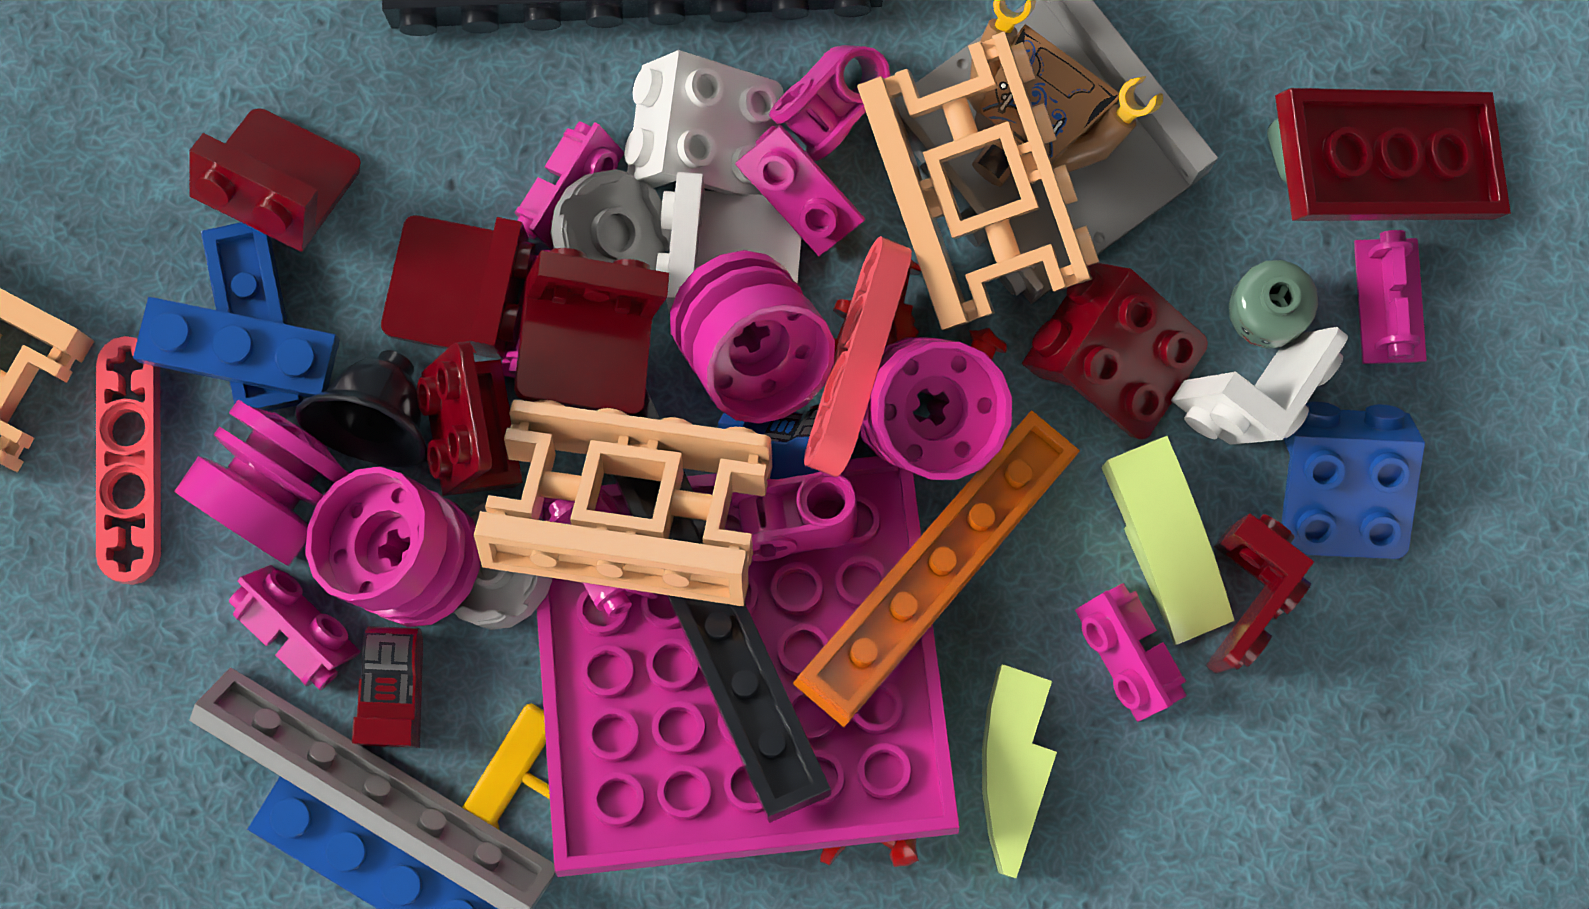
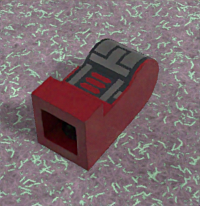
(390, 688)

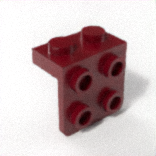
(272, 176)
(458, 284)
(587, 331)
(1118, 348)
(467, 422)
(1267, 554)

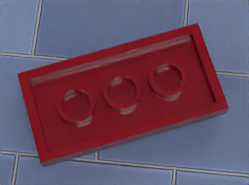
(1391, 155)

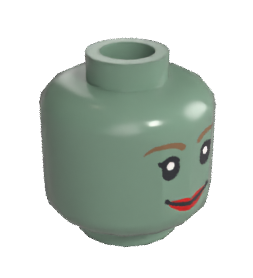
(1253, 308)

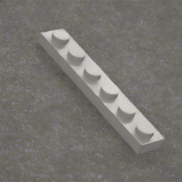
(373, 793)

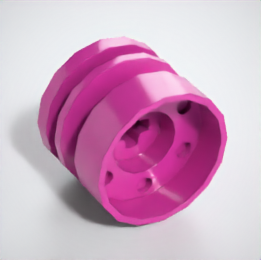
(752, 336)
(966, 415)
(262, 481)
(392, 547)

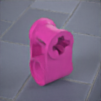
(822, 105)
(790, 518)

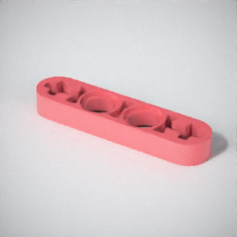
(858, 357)
(119, 461)

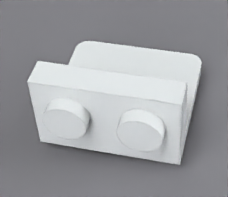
(698, 121)
(719, 224)
(1274, 407)

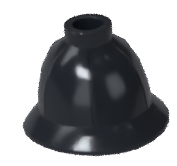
(369, 413)

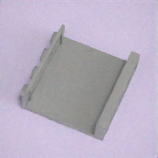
(1113, 195)

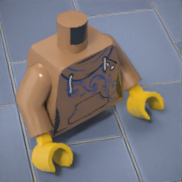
(1077, 102)

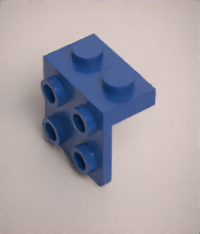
(1353, 481)

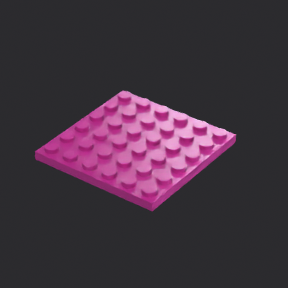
(641, 748)

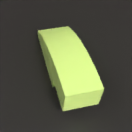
(1169, 539)
(1012, 766)

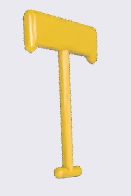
(510, 767)

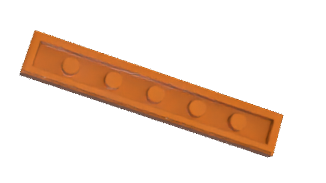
(935, 569)

